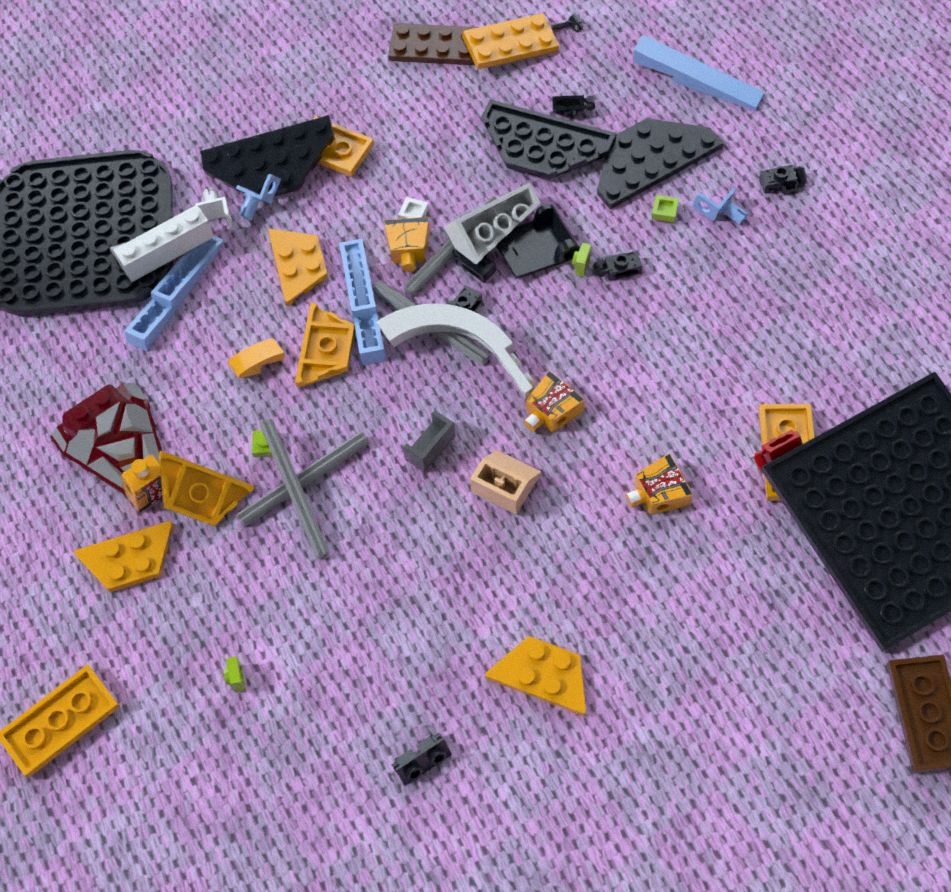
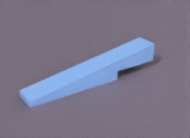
(695, 74)
(171, 293)
(362, 302)

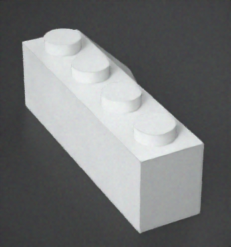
(486, 226)
(163, 243)

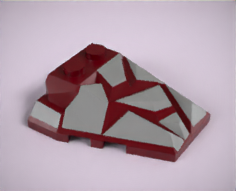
(109, 432)

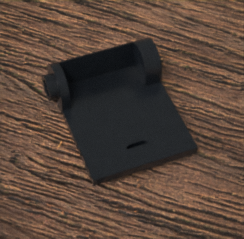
(538, 243)

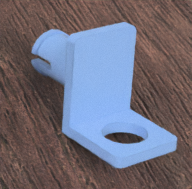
(252, 198)
(726, 207)

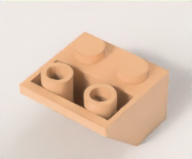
(504, 480)

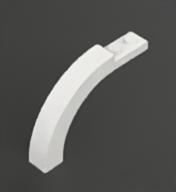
(450, 318)

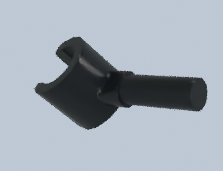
(574, 21)

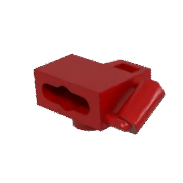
(777, 447)

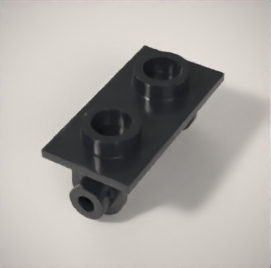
(432, 753)

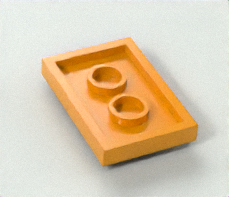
(346, 150)

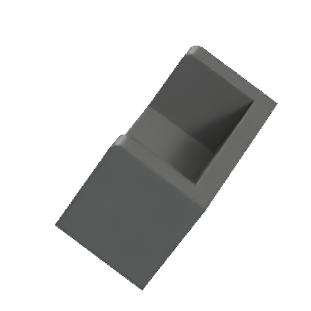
(431, 442)

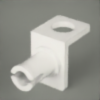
(215, 207)

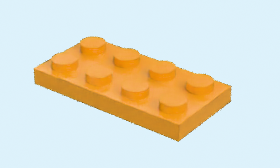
(510, 41)
(779, 419)
(57, 721)

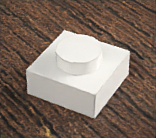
(413, 208)

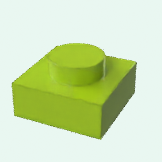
(665, 208)
(581, 259)
(259, 445)
(234, 674)

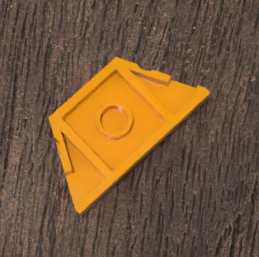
(297, 262)
(325, 347)
(198, 490)
(129, 557)
(543, 673)

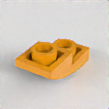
(250, 360)

